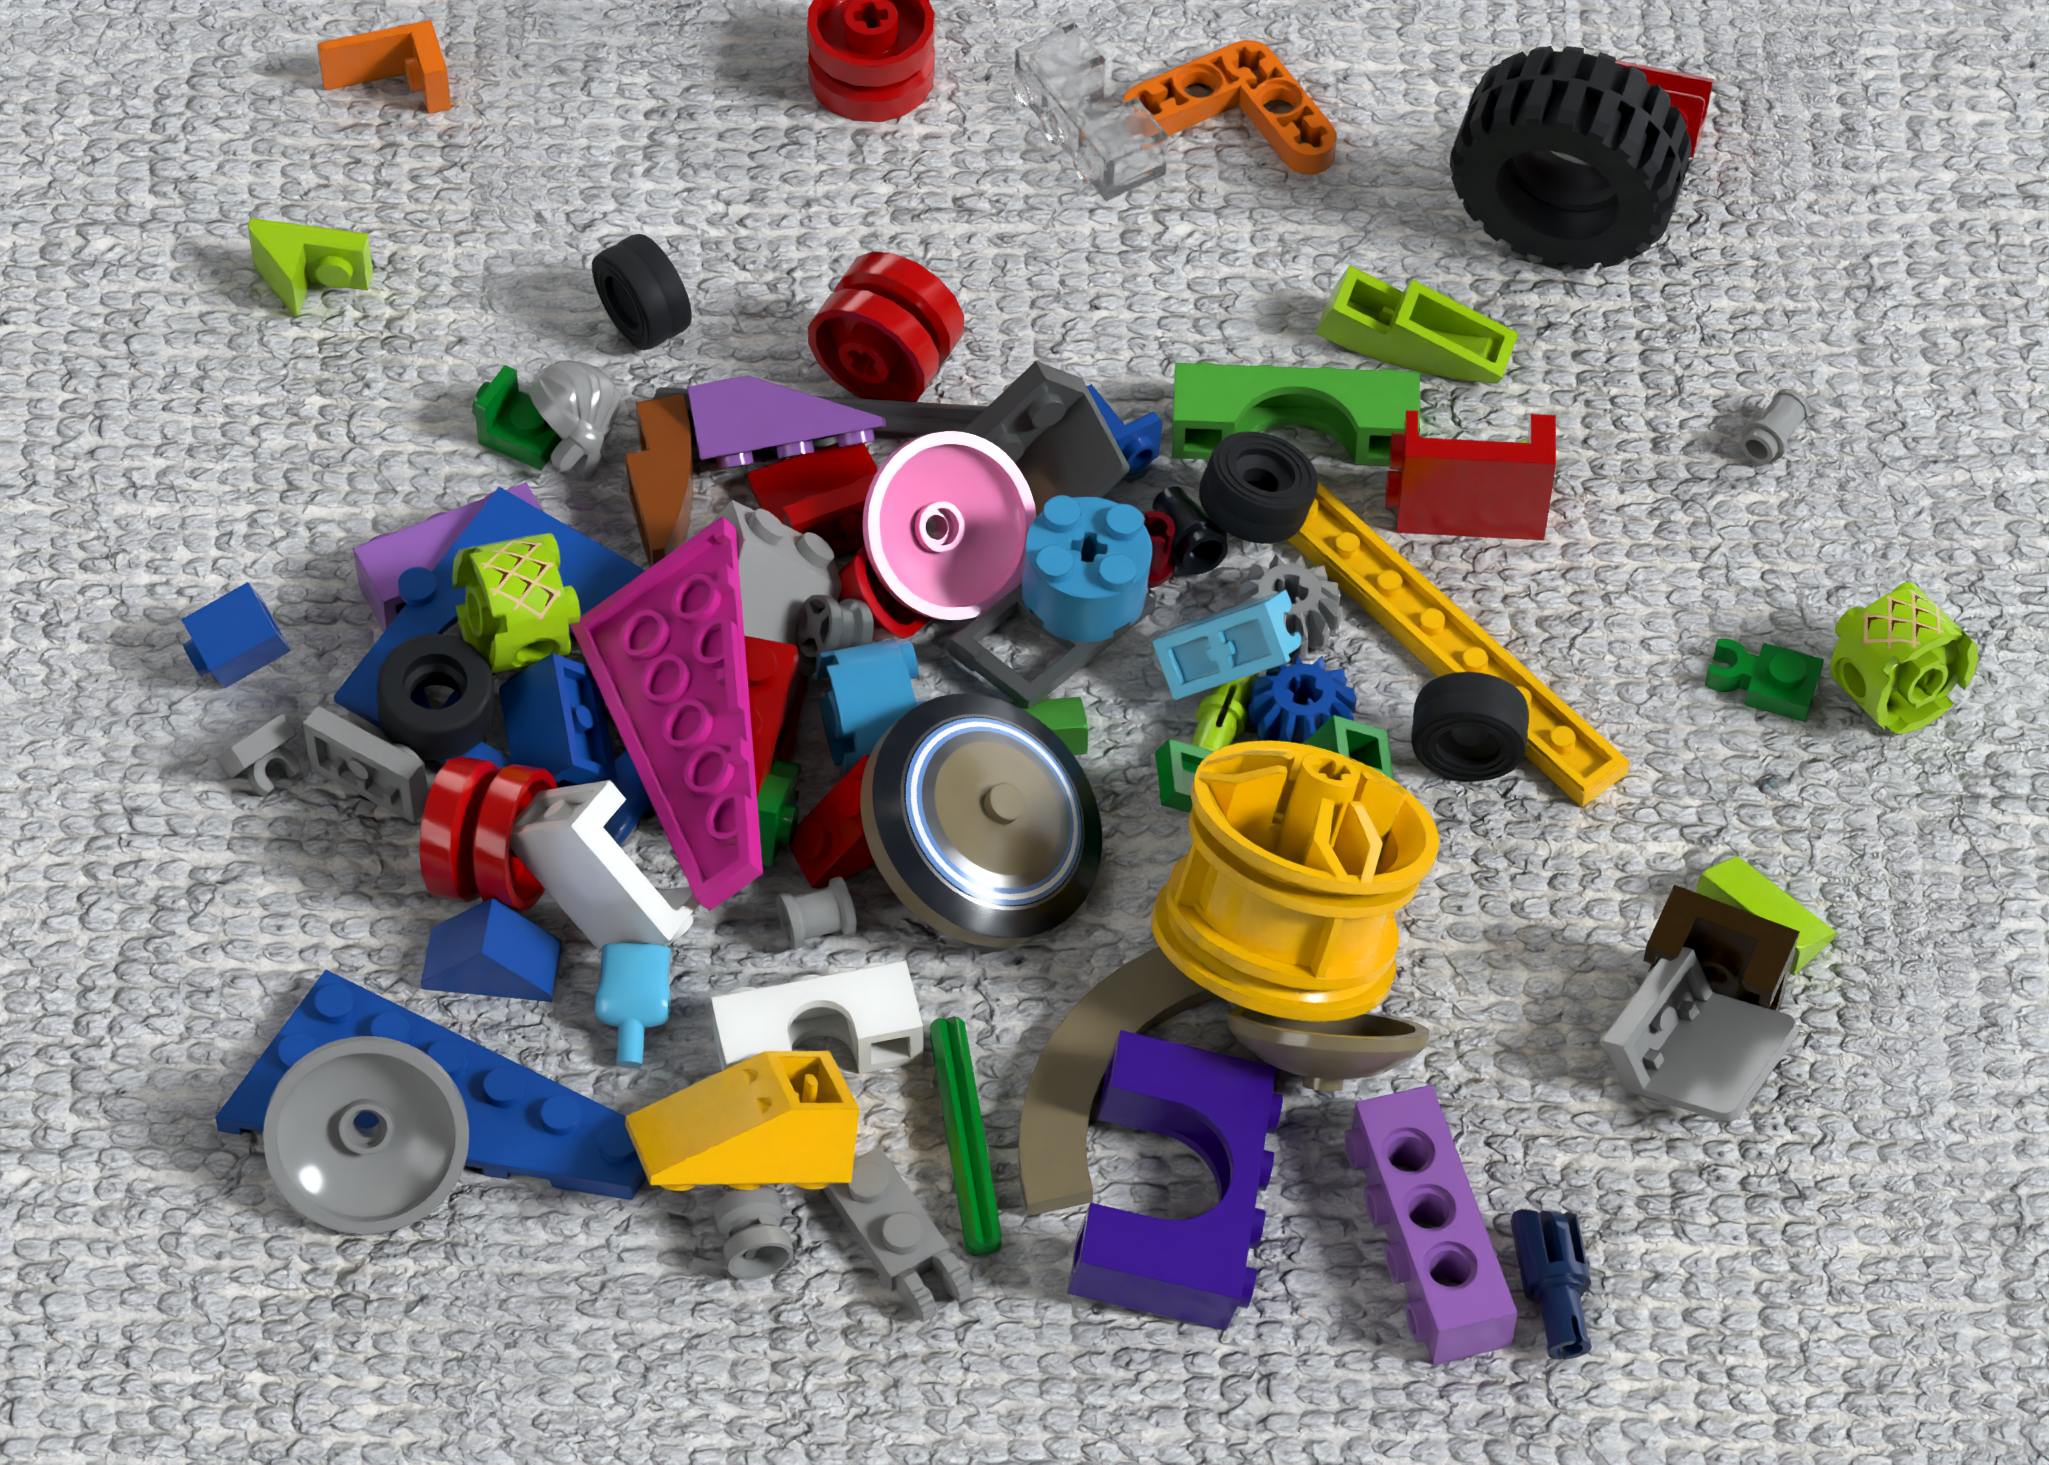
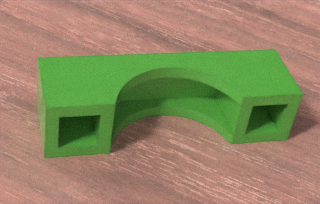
(1347, 404)

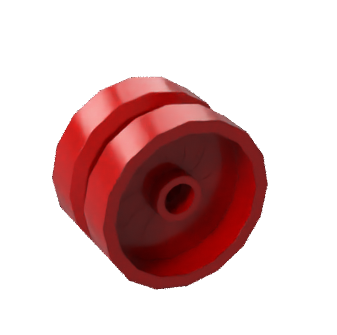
(871, 56)
(886, 328)
(470, 828)

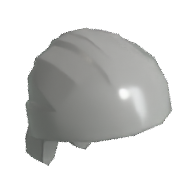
(580, 408)

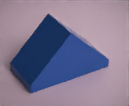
(492, 954)

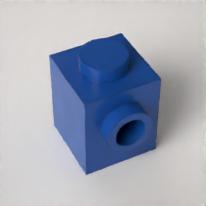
(233, 636)

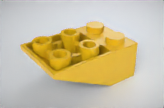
(752, 1126)

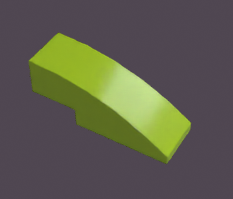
(1415, 329)

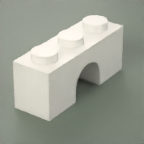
(864, 1008)

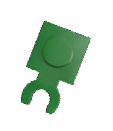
(1774, 681)
(778, 809)

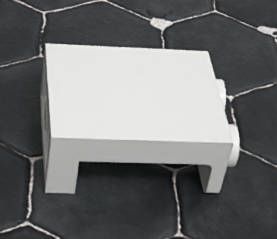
(588, 872)

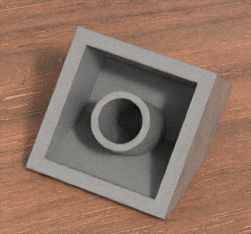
(778, 574)

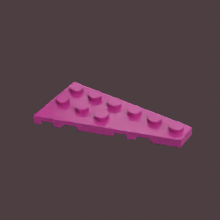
(679, 694)

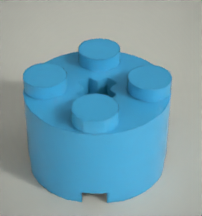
(1086, 567)
(865, 695)

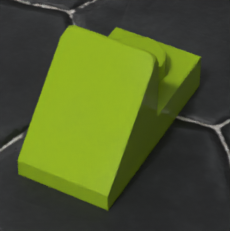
(298, 254)

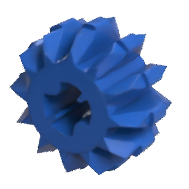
(1298, 700)

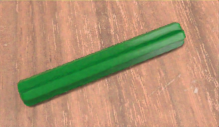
(965, 1136)

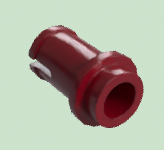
(1161, 532)

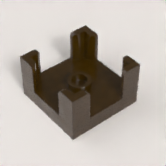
(1736, 949)

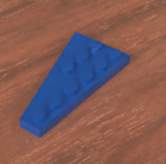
(514, 1114)

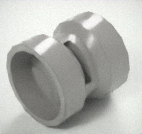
(753, 1232)

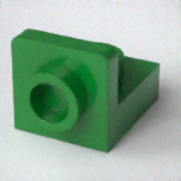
(511, 422)

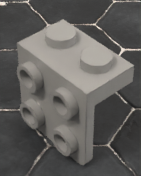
(1693, 1044)

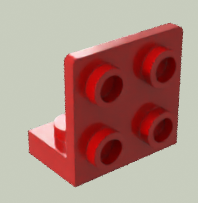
(819, 493)

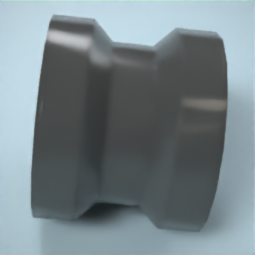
(831, 625)

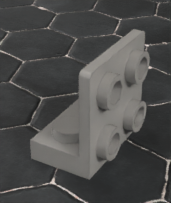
(368, 762)

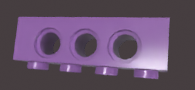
(1413, 1132)

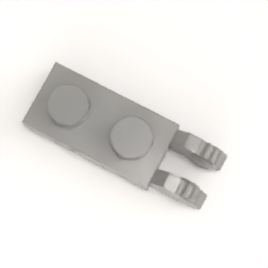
(897, 1233)

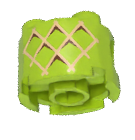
(515, 601)
(1902, 658)

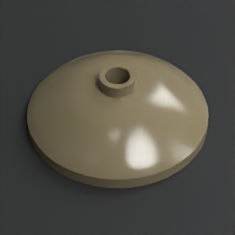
(1329, 1049)

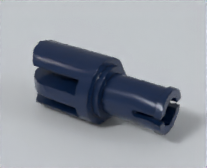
(1554, 1276)

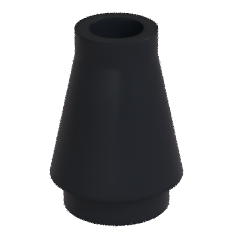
(1197, 540)

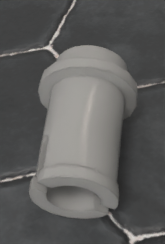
(1766, 437)

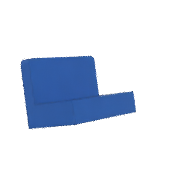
(558, 721)

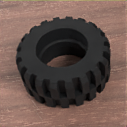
(1582, 110)

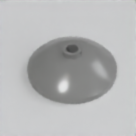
(357, 1175)

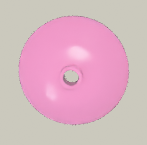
(979, 517)

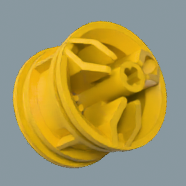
(1294, 880)

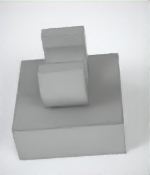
(258, 750)

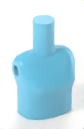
(633, 994)

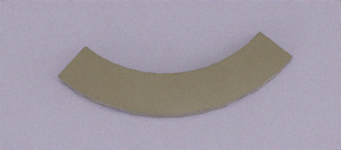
(1074, 1069)

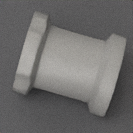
(816, 913)

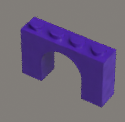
(1221, 1112)

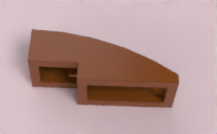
(661, 475)

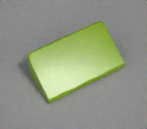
(1747, 889)

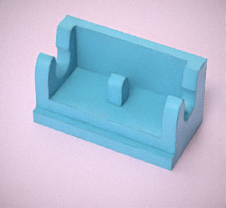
(1227, 645)

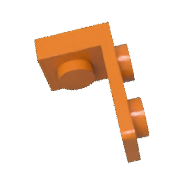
(387, 54)

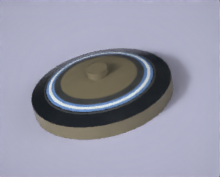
(981, 820)

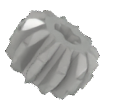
(1313, 599)

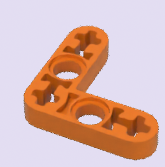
(1238, 88)

